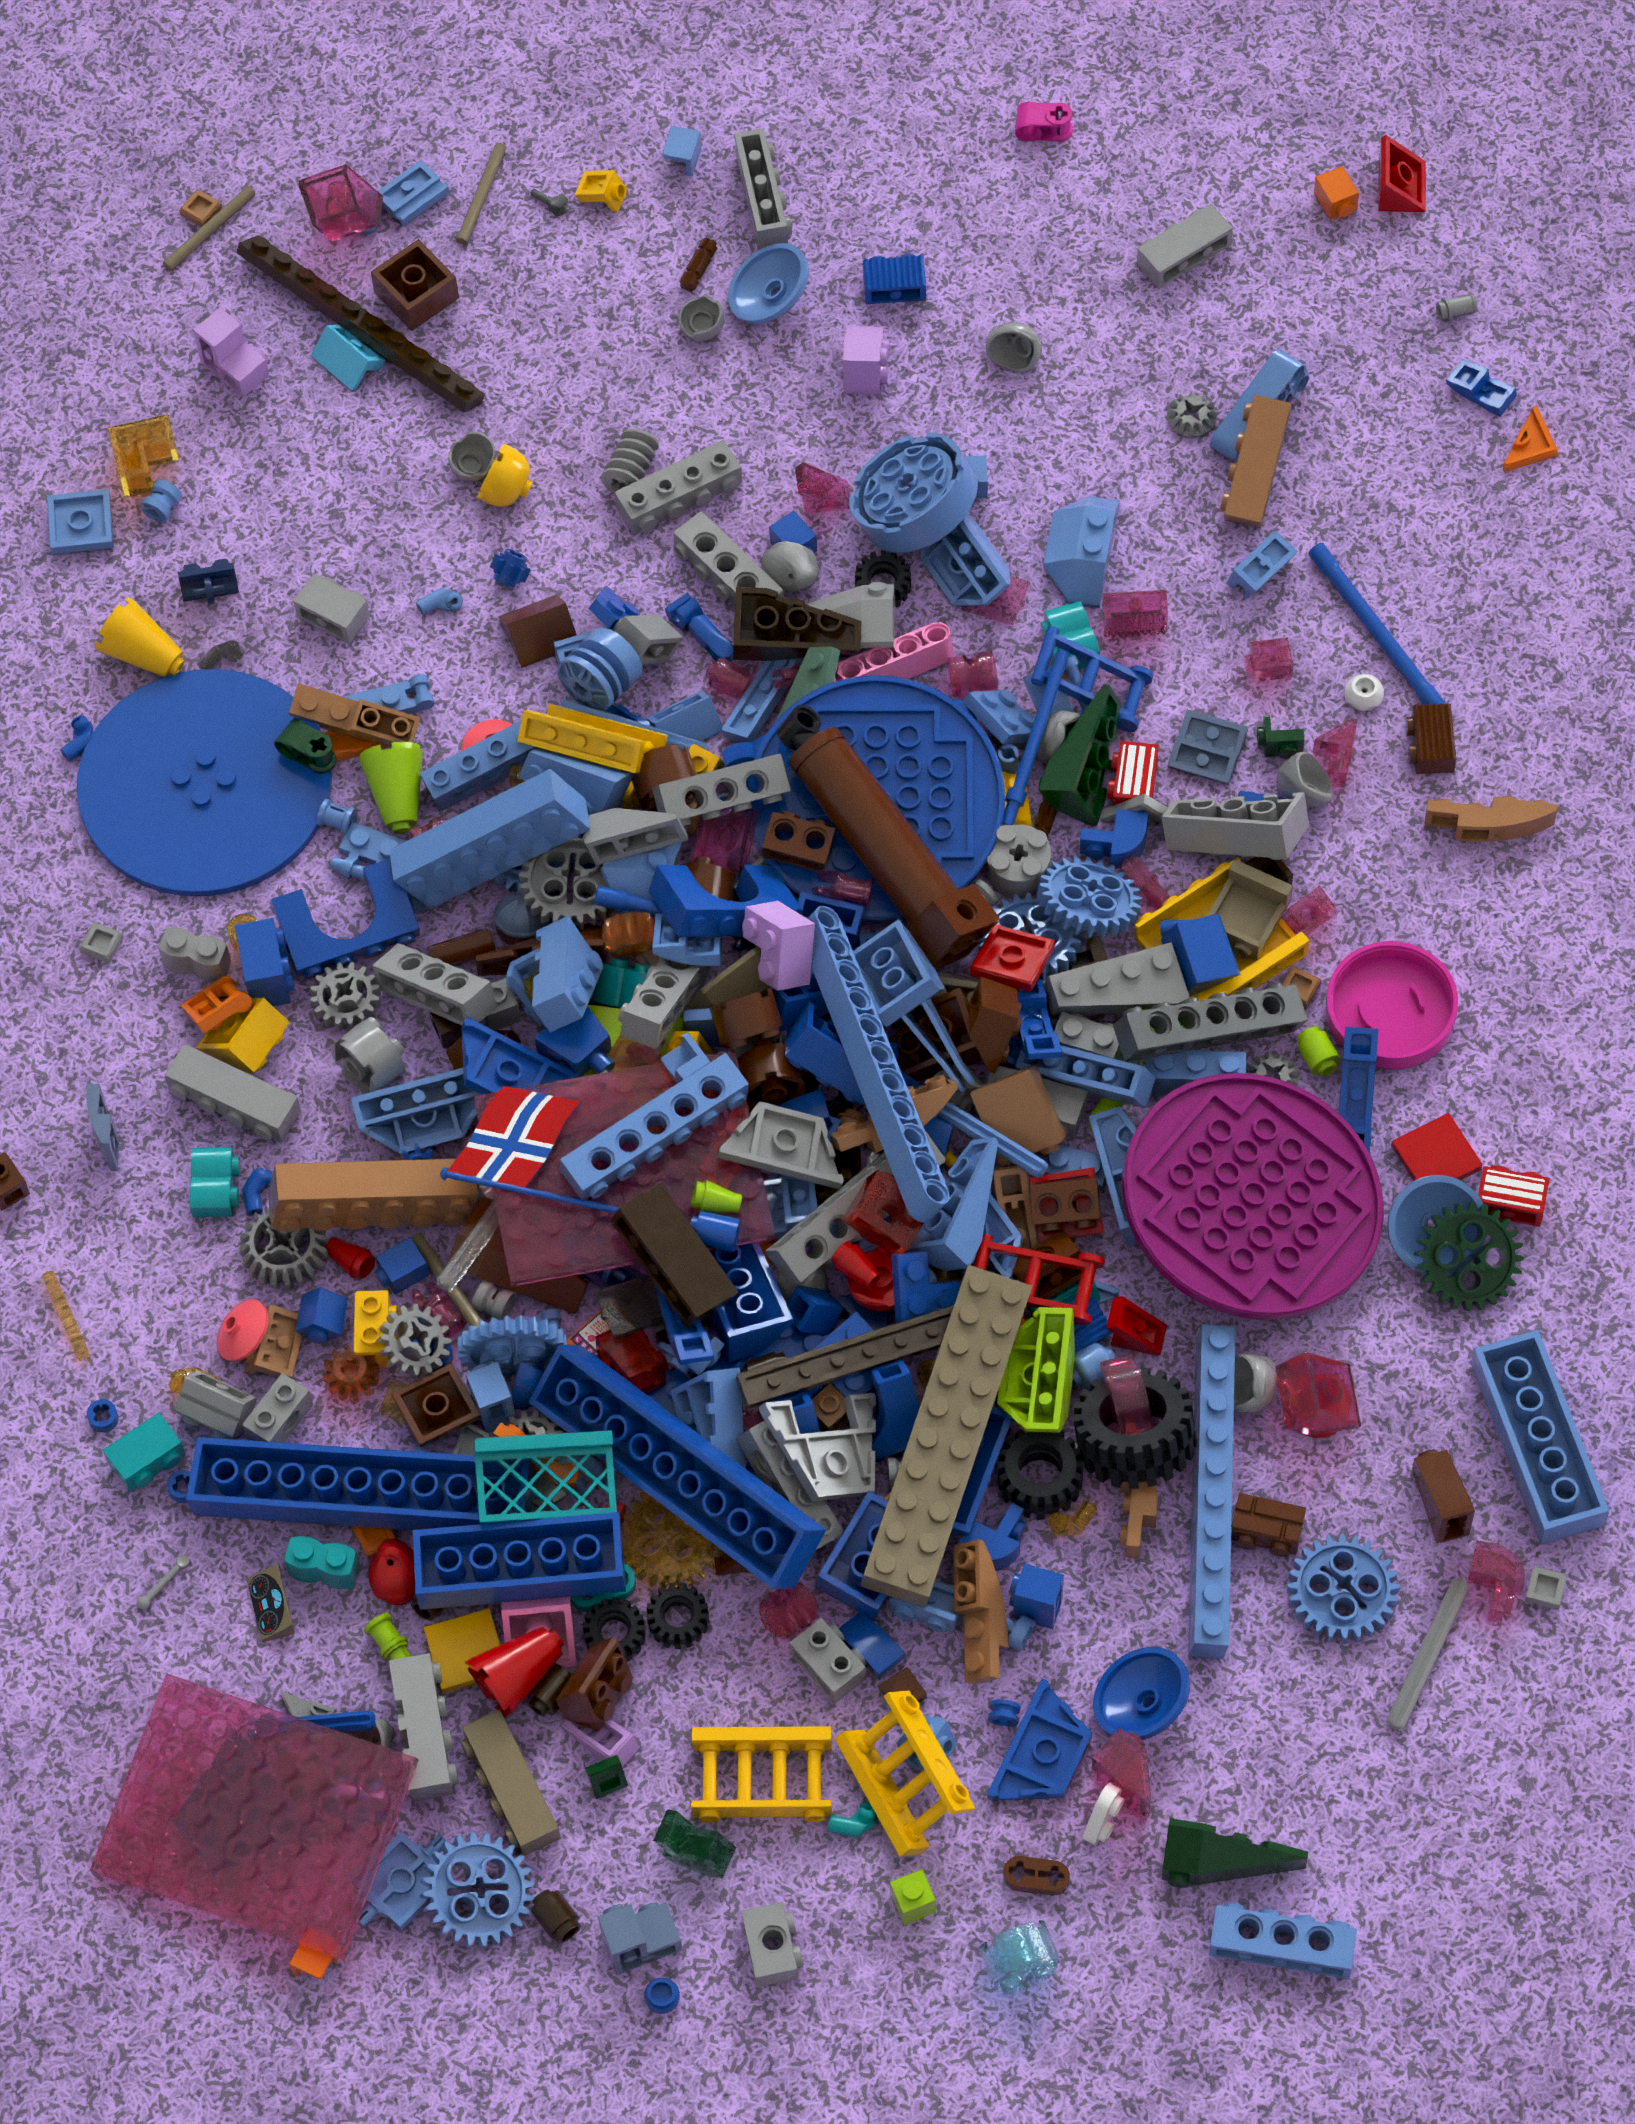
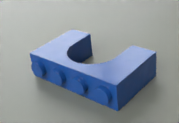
(700, 914)
(314, 950)
(894, 1415)

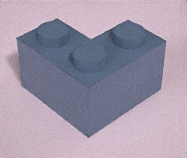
(638, 1937)

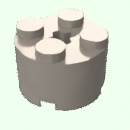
(1018, 860)
(369, 1056)

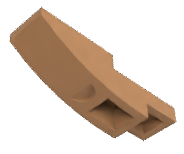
(353, 718)
(1503, 821)
(926, 1099)
(1142, 1511)
(981, 1602)

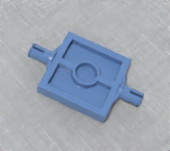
(397, 1881)

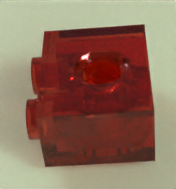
(864, 1214)

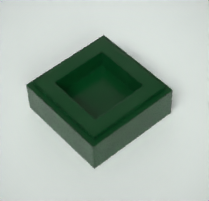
(606, 1776)

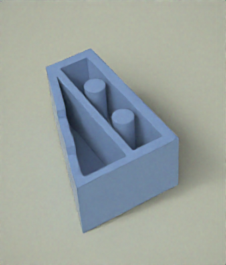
(597, 783)
(565, 974)
(713, 1409)

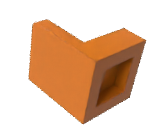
(310, 1962)

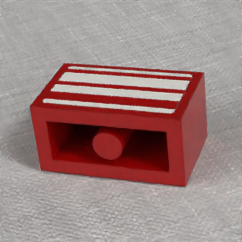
(1134, 770)
(1514, 1193)

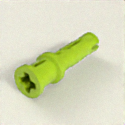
(388, 1639)

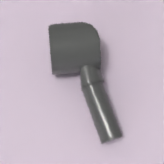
(556, 205)

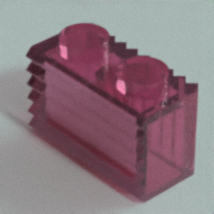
(1135, 613)

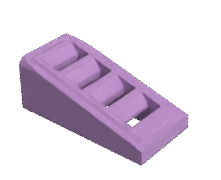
(621, 1744)

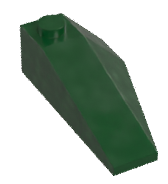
(1077, 768)
(1201, 1856)

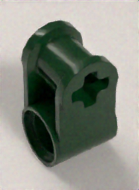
(306, 746)

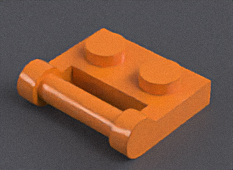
(209, 1011)

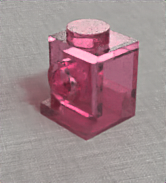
(1269, 660)
(1319, 904)

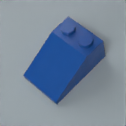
(847, 1562)

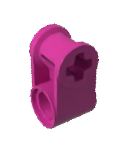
(1041, 120)

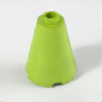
(395, 782)

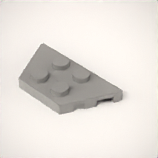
(784, 1144)

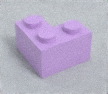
(227, 353)
(865, 360)
(784, 943)

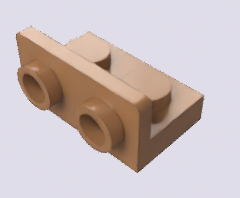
(279, 1346)

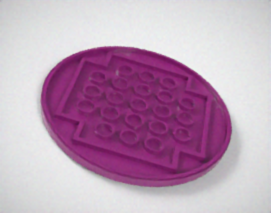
(1252, 1196)

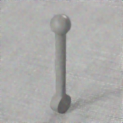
(182, 1562)

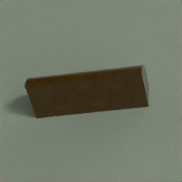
(673, 1256)

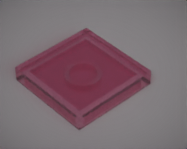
(727, 838)

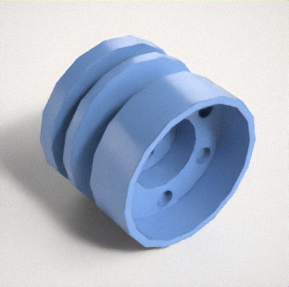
(600, 669)

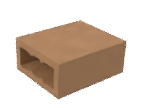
(1020, 1111)

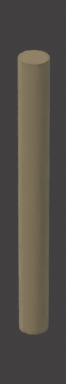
(481, 193)
(209, 228)
(437, 1267)

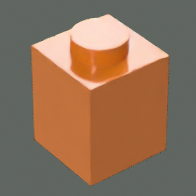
(1336, 193)

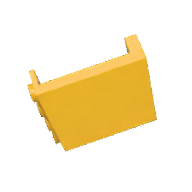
(1279, 954)

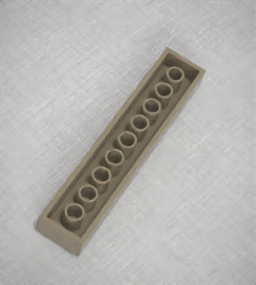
(946, 1436)

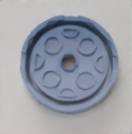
(918, 516)

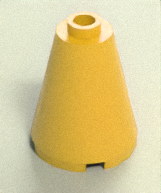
(139, 641)

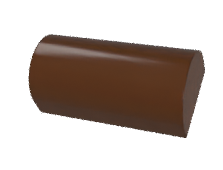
(462, 948)

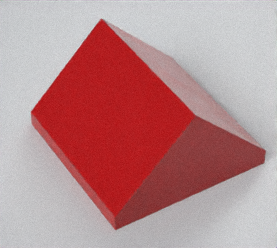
(1400, 178)

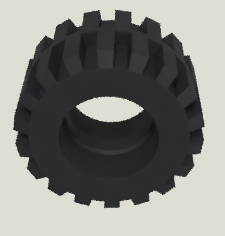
(1040, 1497)

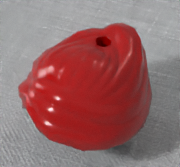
(393, 1581)

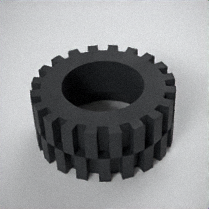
(1140, 1455)

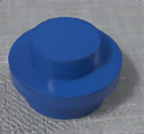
(662, 1995)

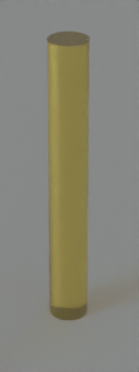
(66, 1315)

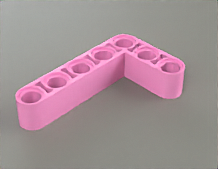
(907, 658)

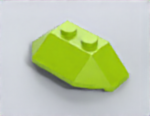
(1040, 1371)

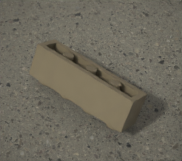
(510, 1782)

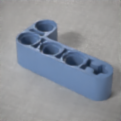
(1276, 380)

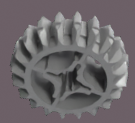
(267, 1263)

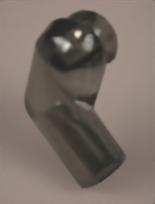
(218, 652)

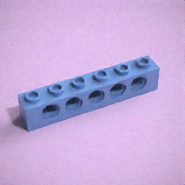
(717, 1075)

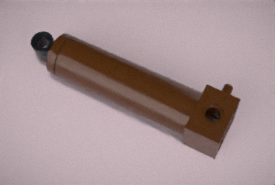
(940, 915)

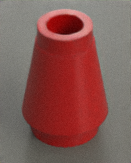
(351, 1258)
(853, 1263)

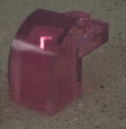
(1127, 1395)
(1500, 1570)

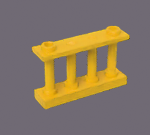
(589, 737)
(744, 1743)
(876, 1778)

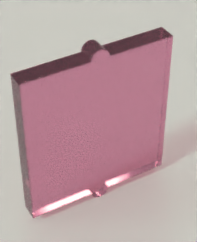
(1006, 605)

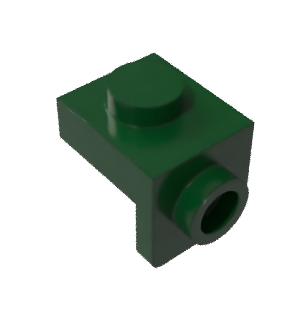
(1279, 742)

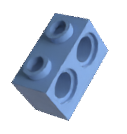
(490, 1395)

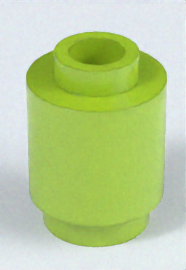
(1318, 1051)

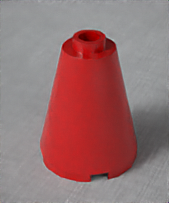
(515, 1667)

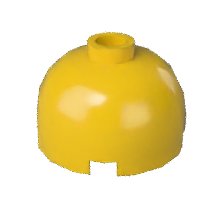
(506, 478)

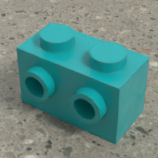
(144, 1453)

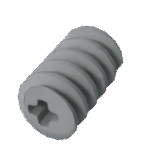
(629, 459)

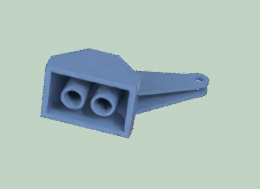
(901, 981)

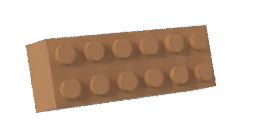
(367, 1195)

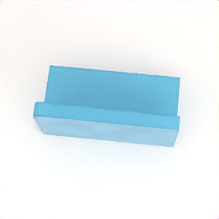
(346, 355)

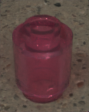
(729, 677)

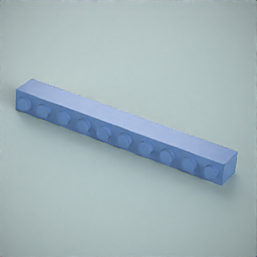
(1212, 1493)

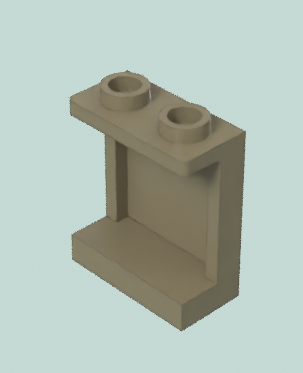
(1251, 908)

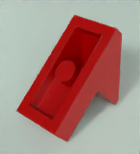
(1135, 1328)

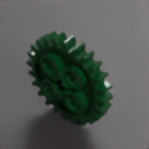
(1488, 1279)

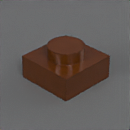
(903, 1681)

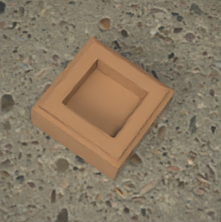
(200, 208)
(1306, 984)

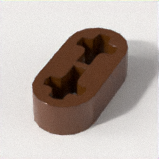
(1038, 1867)

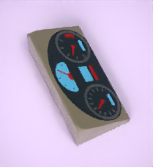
(270, 1604)

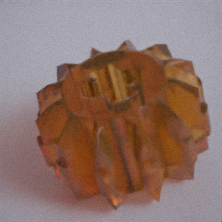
(628, 933)
(346, 1383)

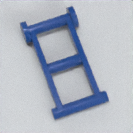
(1136, 675)

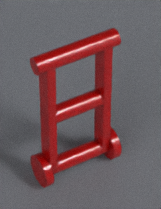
(1086, 1262)

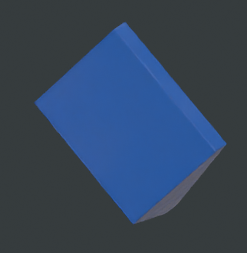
(1202, 952)

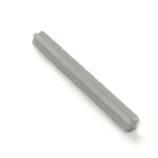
(1427, 1654)

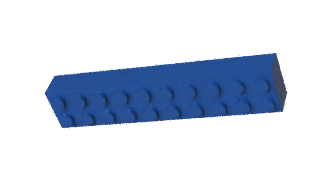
(680, 1467)
(344, 1485)

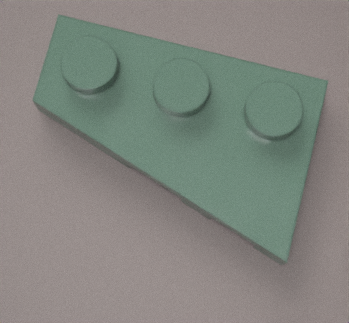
(815, 671)

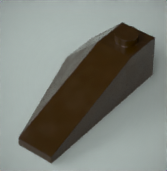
(784, 628)

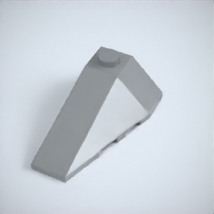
(872, 606)

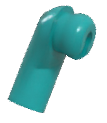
(855, 1825)

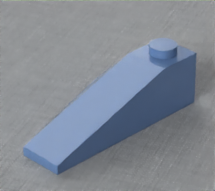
(959, 1225)

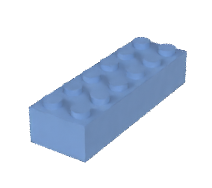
(489, 839)
(1539, 1437)

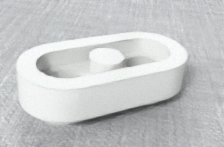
(1099, 1824)

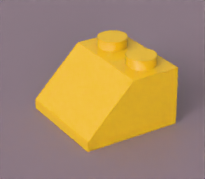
(246, 1036)

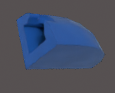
(524, 1385)

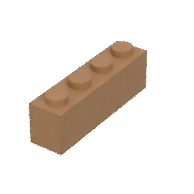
(1257, 461)

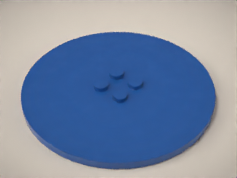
(926, 759)
(191, 788)

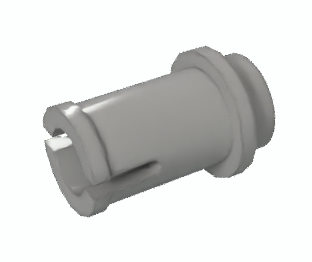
(1456, 306)

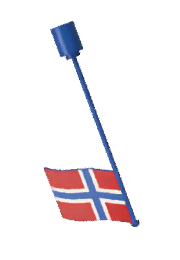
(516, 1142)

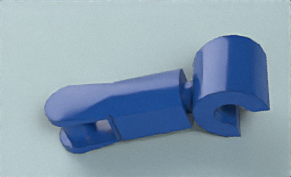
(688, 613)

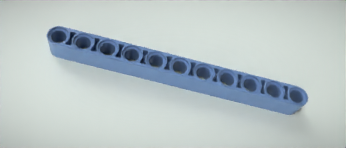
(876, 1068)

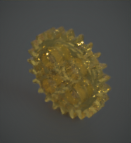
(665, 1562)

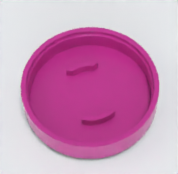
(1398, 992)

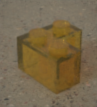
(139, 446)

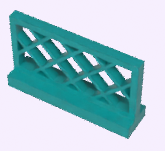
(543, 1447)

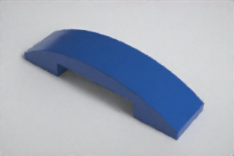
(1036, 1031)
(1358, 1080)
(688, 1345)

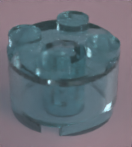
(1020, 1955)

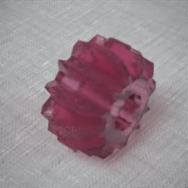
(788, 1610)

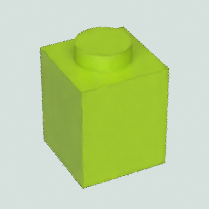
(913, 1897)

